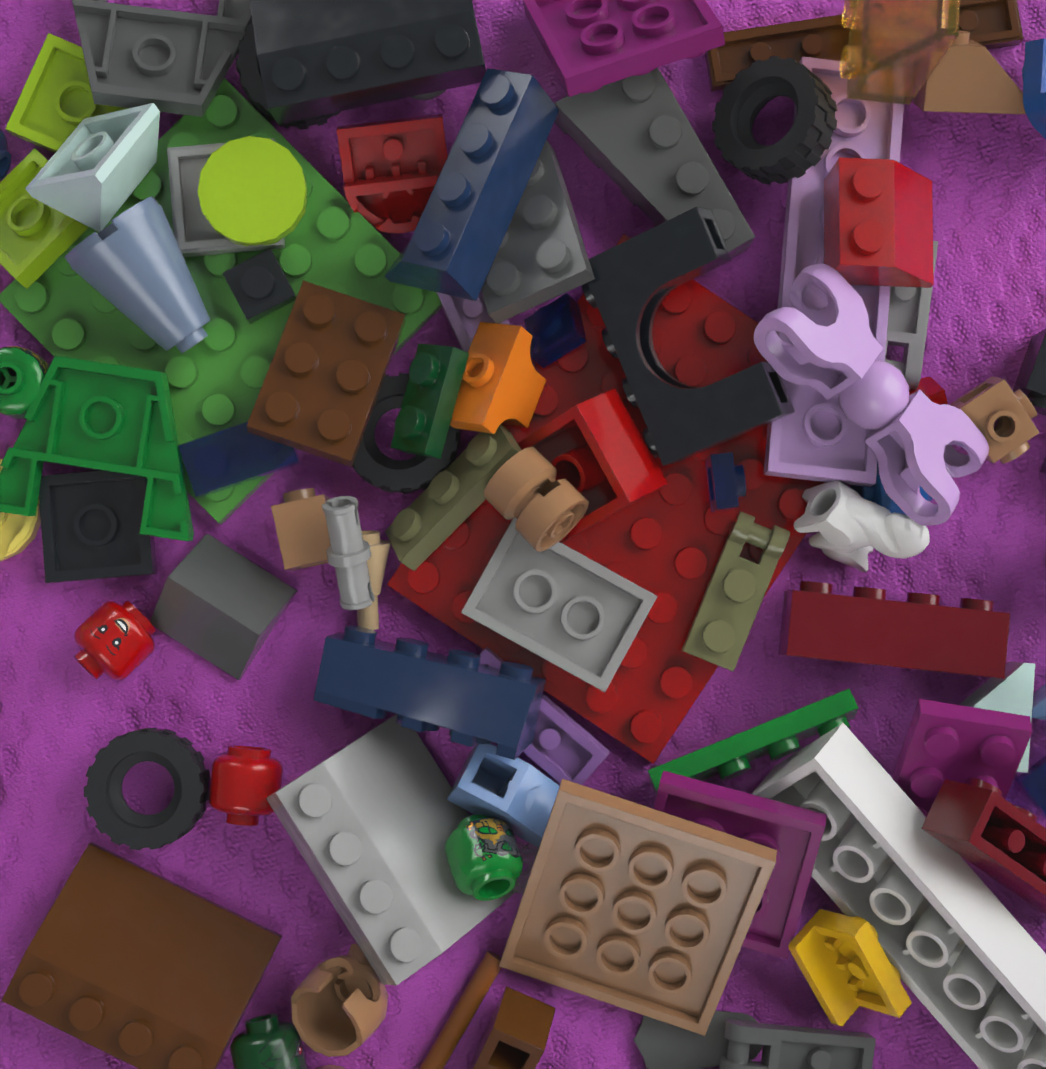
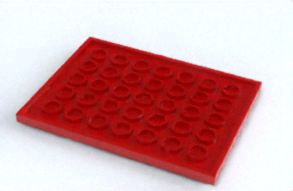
(658, 543)

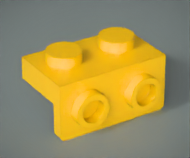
(847, 967)

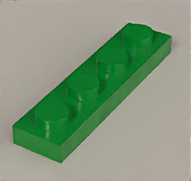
(776, 737)

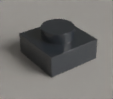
(260, 286)

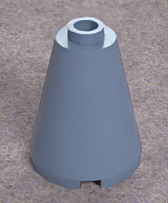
(144, 275)

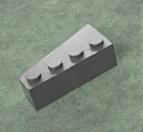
(652, 153)

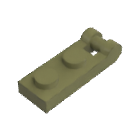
(734, 593)

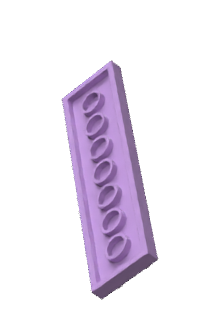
(818, 437)

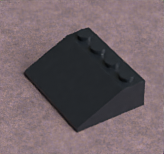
(361, 52)

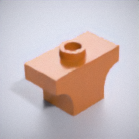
(498, 380)

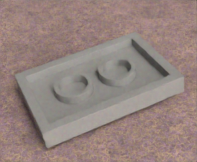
(560, 607)

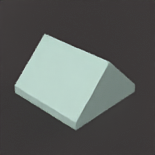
(100, 165)

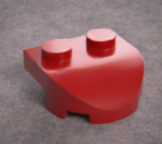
(392, 169)

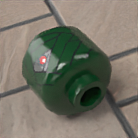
(268, 1045)

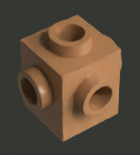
(1014, 413)

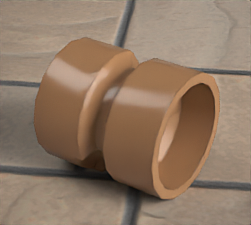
(528, 491)

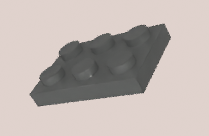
(541, 247)

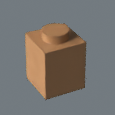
(302, 529)

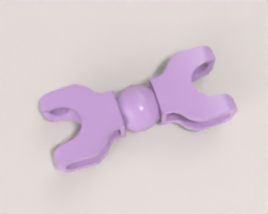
(839, 355)

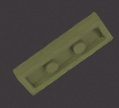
(450, 498)

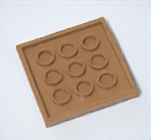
(636, 907)

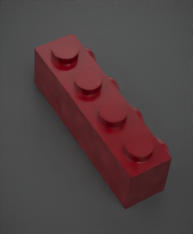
(894, 633)
(992, 836)

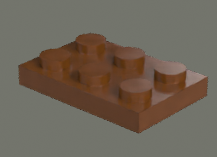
(326, 373)

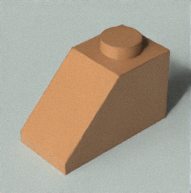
(969, 82)

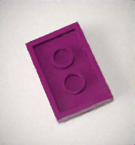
(958, 746)

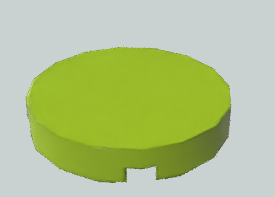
(252, 191)

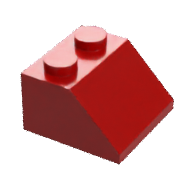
(878, 223)
(600, 455)

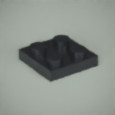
(94, 526)

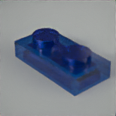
(233, 459)

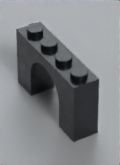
(628, 291)

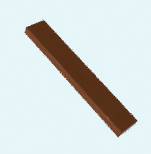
(988, 21)

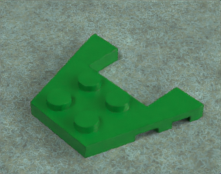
(107, 422)

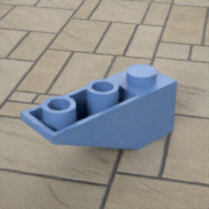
(505, 791)

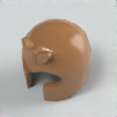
(339, 1004)

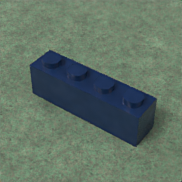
(478, 187)
(431, 689)

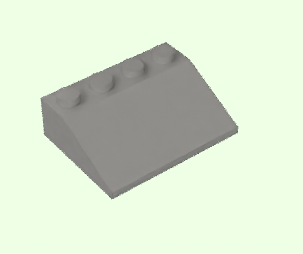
(376, 841)

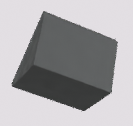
(221, 605)

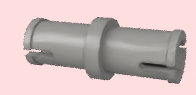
(348, 552)

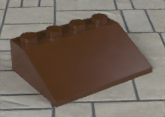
(141, 966)

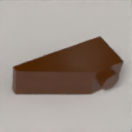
(514, 1033)

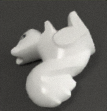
(854, 526)

